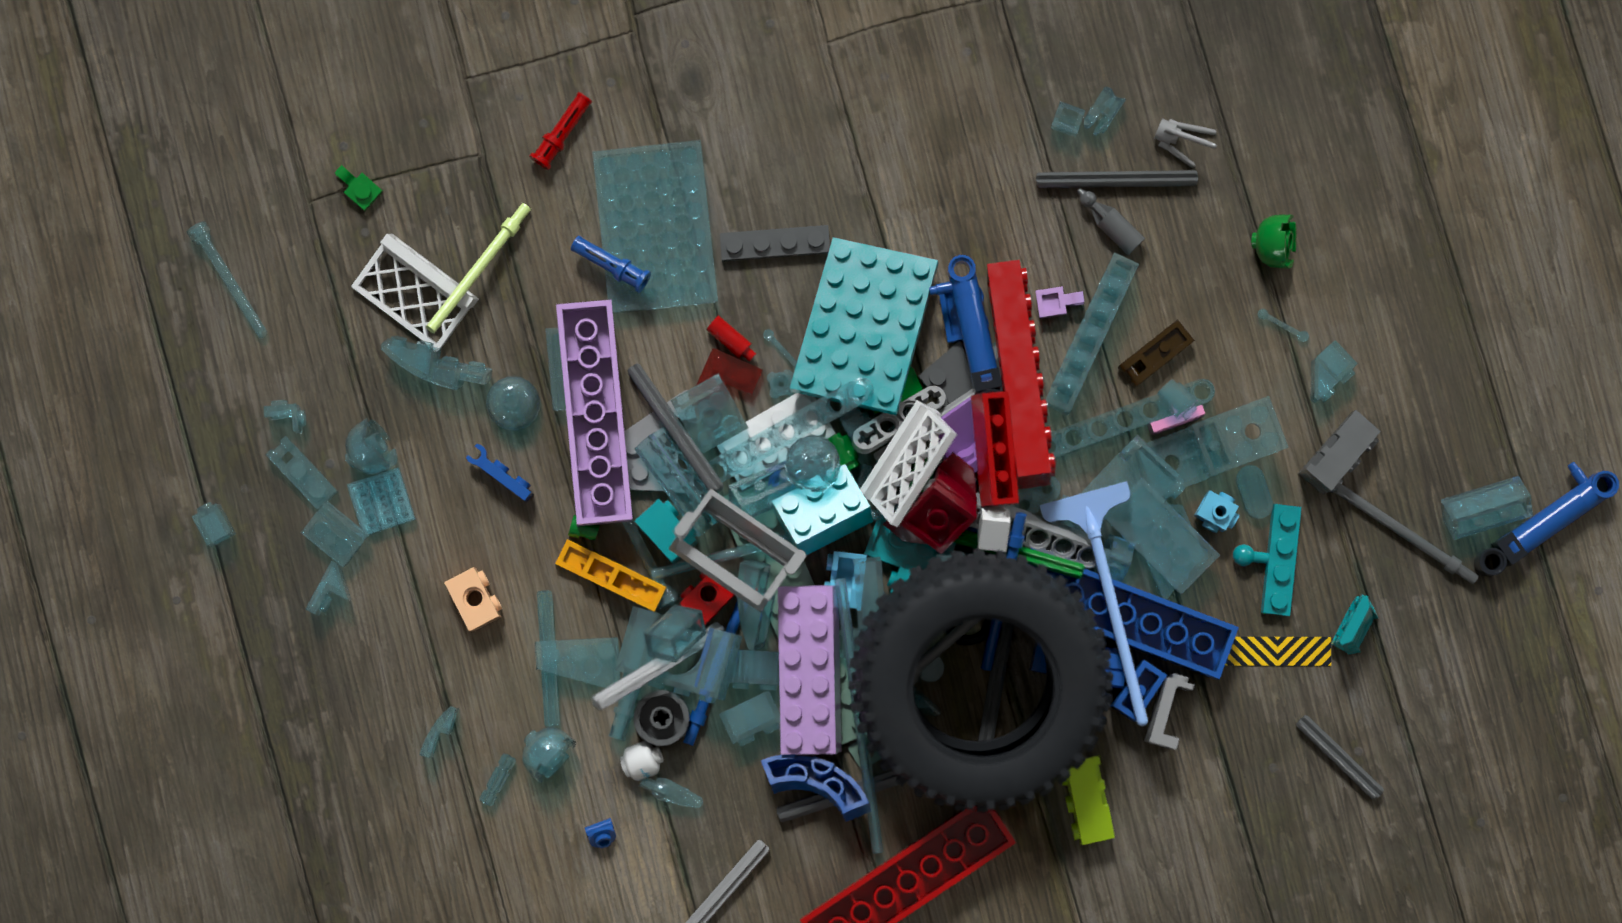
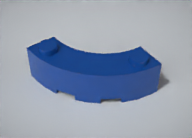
(817, 776)

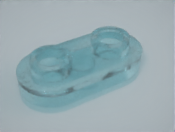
(1036, 497)

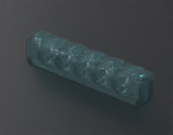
(1091, 333)

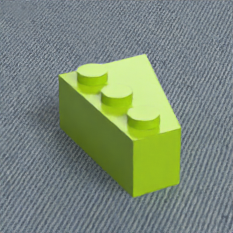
(1088, 803)

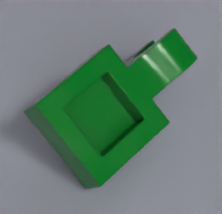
(360, 189)

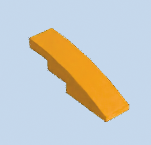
(610, 575)

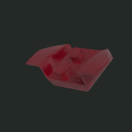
(942, 508)

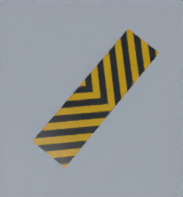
(1280, 651)

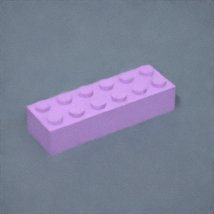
(809, 670)

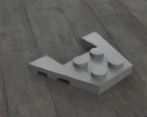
(638, 473)

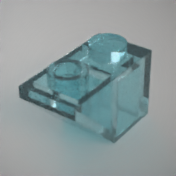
(1328, 369)

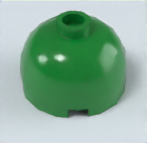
(1275, 241)

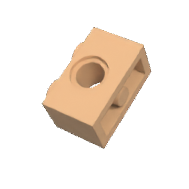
(460, 589)

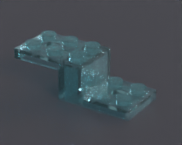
(1221, 442)

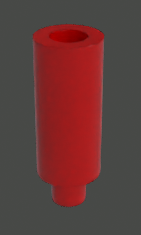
(731, 338)

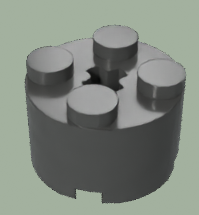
(648, 709)

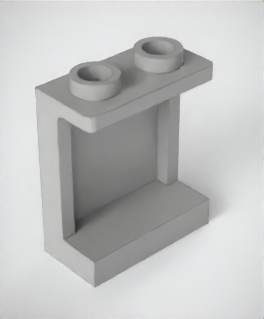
(1161, 711)

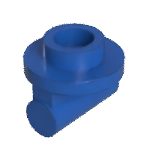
(601, 833)

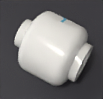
(641, 760)

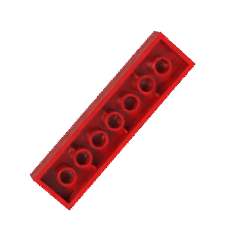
(1018, 369)
(918, 871)

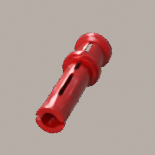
(556, 144)

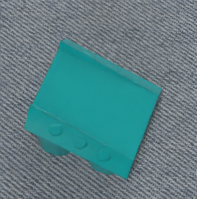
(1355, 625)

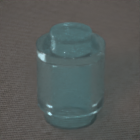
(1178, 400)

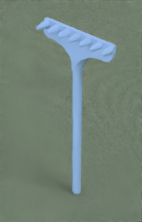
(1088, 512)

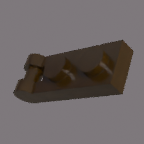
(1157, 352)

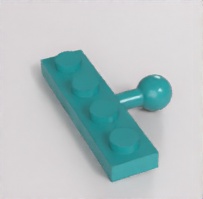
(1279, 559)

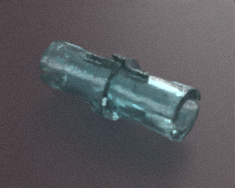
(623, 715)

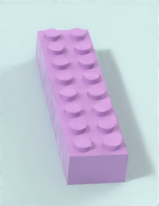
(594, 413)

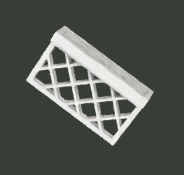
(422, 269)
(895, 463)

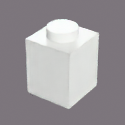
(993, 528)

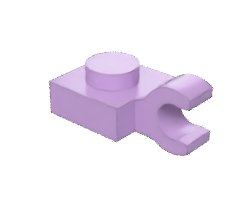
(1053, 301)

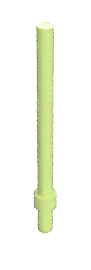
(509, 228)

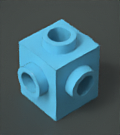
(1207, 513)

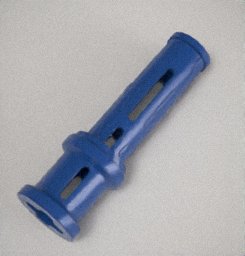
(623, 269)

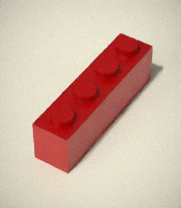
(994, 448)

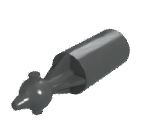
(1112, 223)

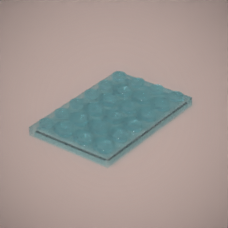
(658, 219)

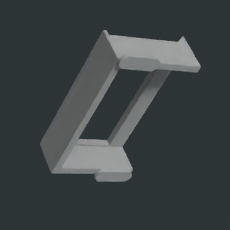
(751, 531)

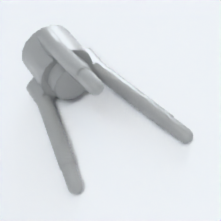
(1170, 131)

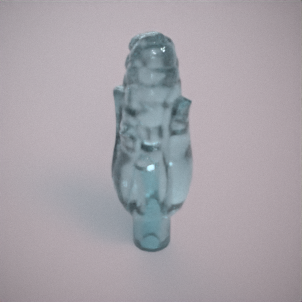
(671, 792)

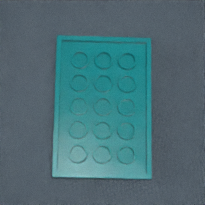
(864, 323)

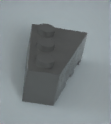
(1340, 453)

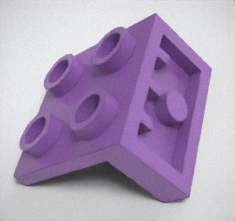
(961, 422)

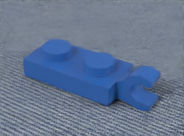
(499, 472)

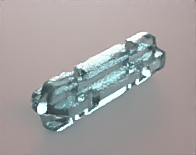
(497, 779)

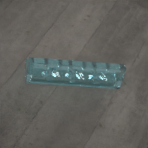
(674, 479)

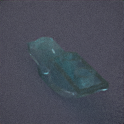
(425, 362)

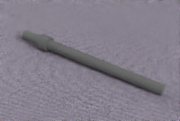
(1451, 564)

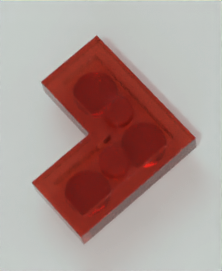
(732, 371)

